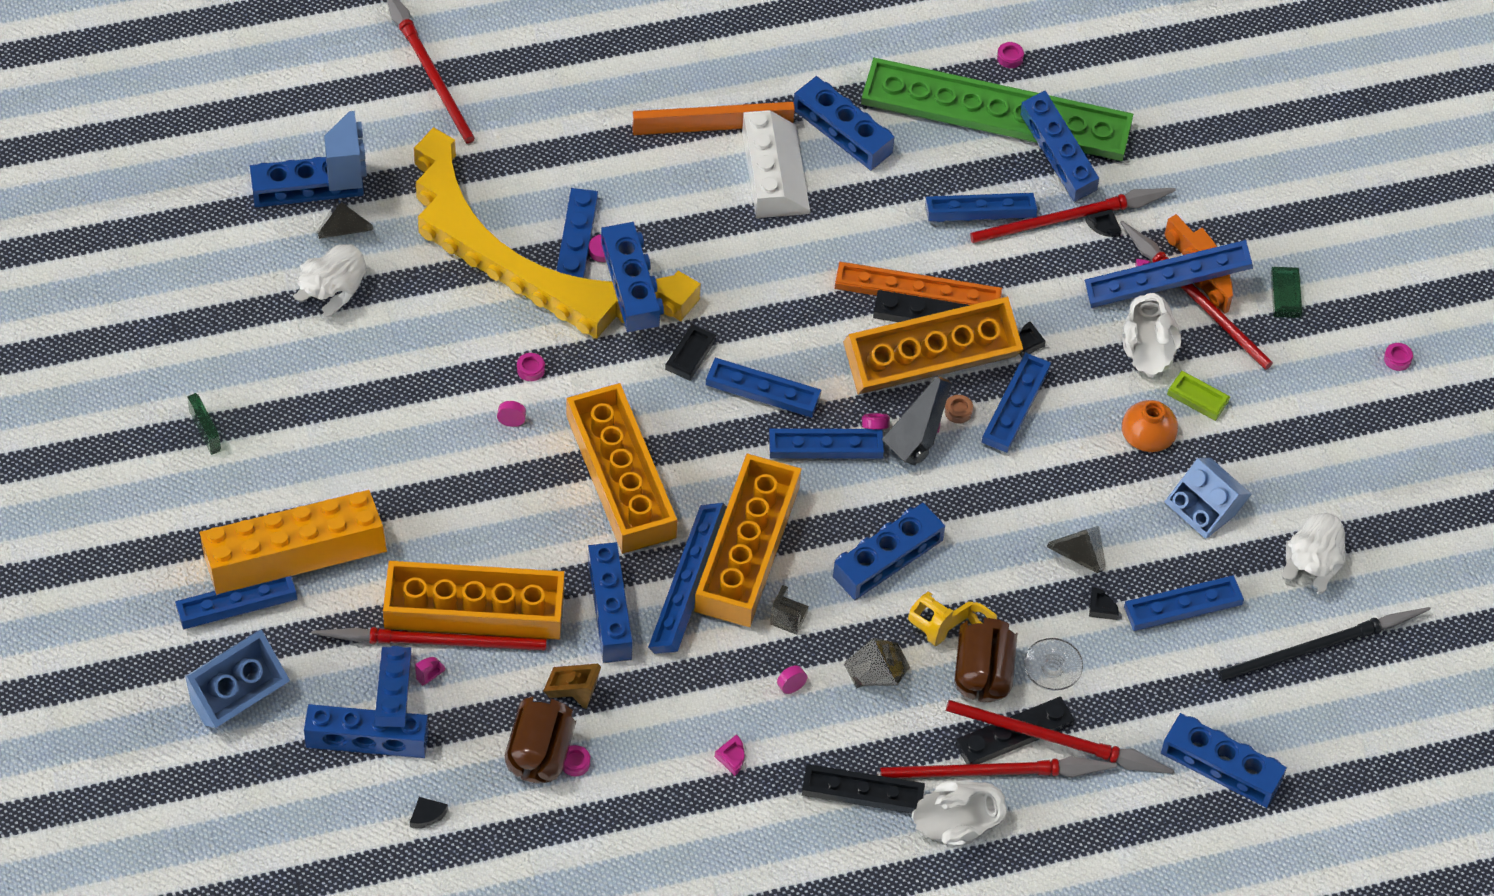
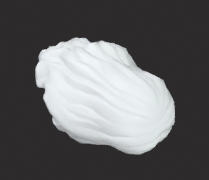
(335, 271)
(1151, 334)
(1316, 549)
(959, 811)

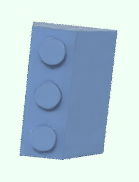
(235, 680)

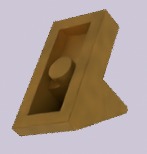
(573, 681)

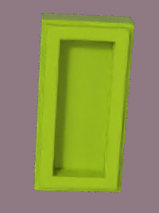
(1198, 395)

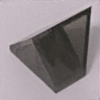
(342, 221)
(1083, 548)
(877, 664)

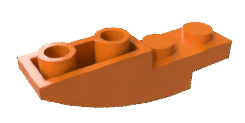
(1188, 242)

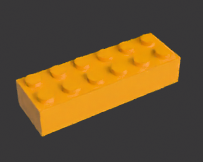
(932, 345)
(621, 468)
(747, 540)
(293, 541)
(473, 600)

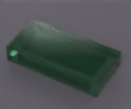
(1286, 292)
(204, 423)

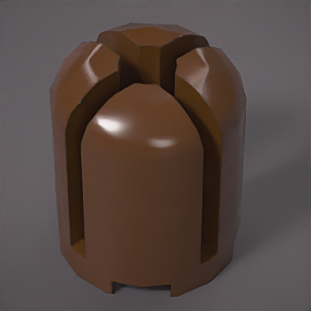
(985, 660)
(539, 740)

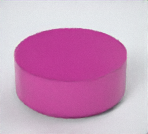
(1010, 55)
(595, 249)
(1398, 356)
(530, 367)
(511, 413)
(876, 421)
(792, 679)
(577, 761)

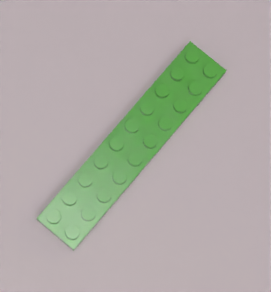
(988, 106)

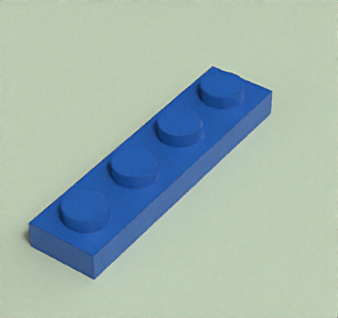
(981, 207)
(577, 232)
(763, 387)
(1016, 402)
(826, 443)
(1183, 603)
(213, 607)
(393, 686)

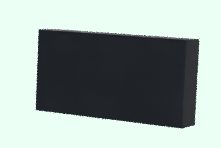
(690, 352)

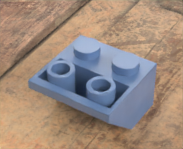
(345, 154)
(1207, 497)

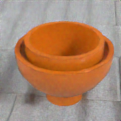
(1149, 432)

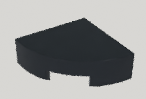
(1104, 223)
(1030, 339)
(1102, 605)
(427, 812)

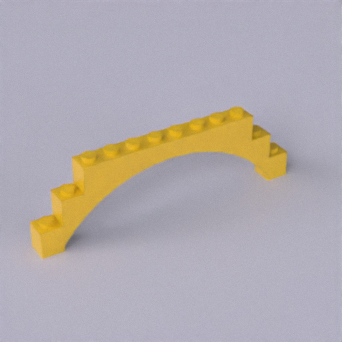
(453, 225)

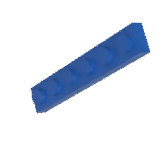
(1168, 273)
(682, 591)

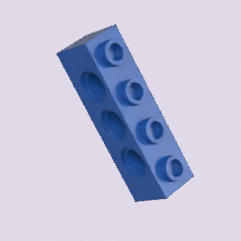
(843, 123)
(1059, 146)
(294, 183)
(625, 259)
(860, 579)
(610, 602)
(356, 732)
(1228, 773)

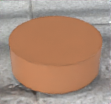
(958, 409)

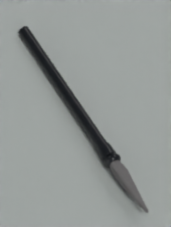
(1363, 629)

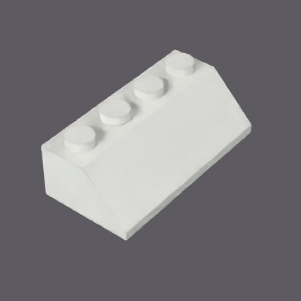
(774, 165)

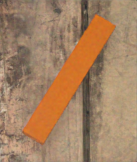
(702, 118)
(871, 279)

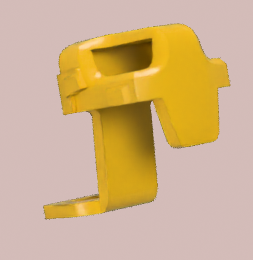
(944, 618)

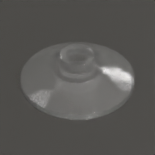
(1056, 654)

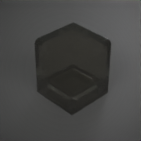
(787, 613)

